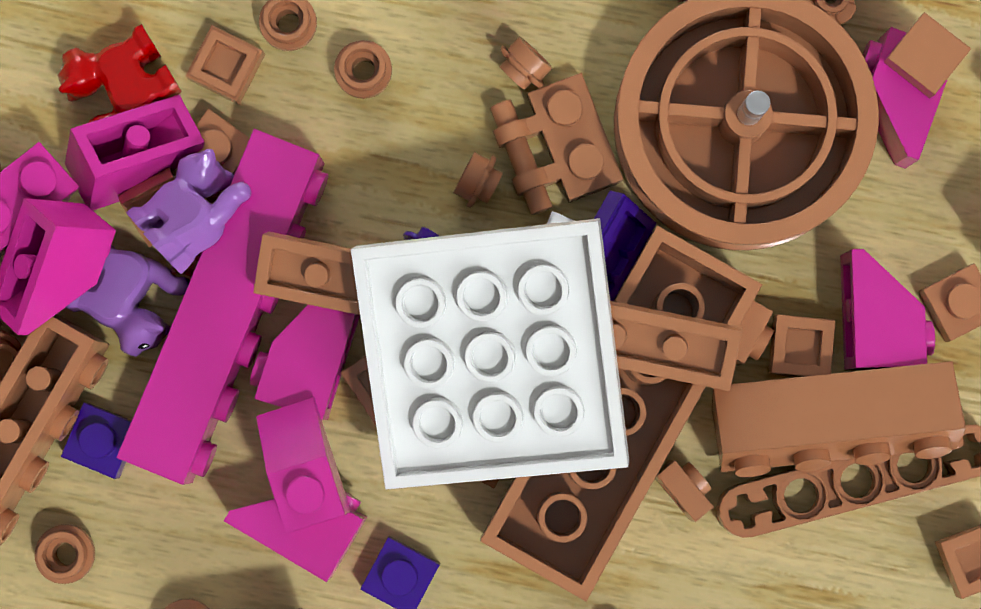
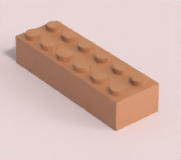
(574, 520)

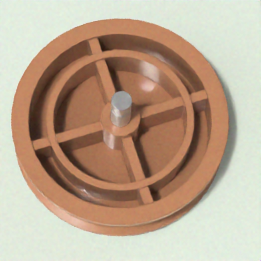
(745, 121)

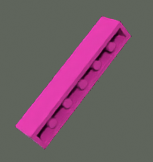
(220, 316)

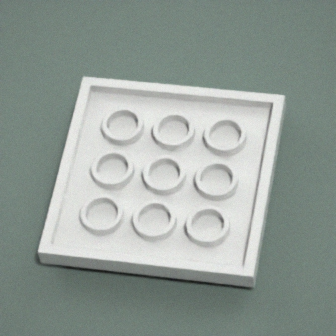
(491, 354)

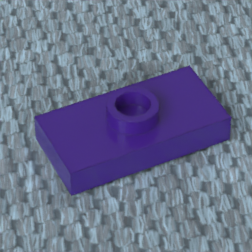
(624, 235)

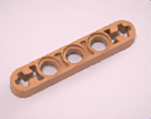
(830, 496)

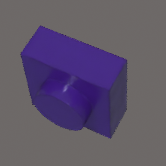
(97, 440)
(400, 575)

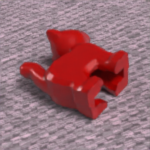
(120, 71)

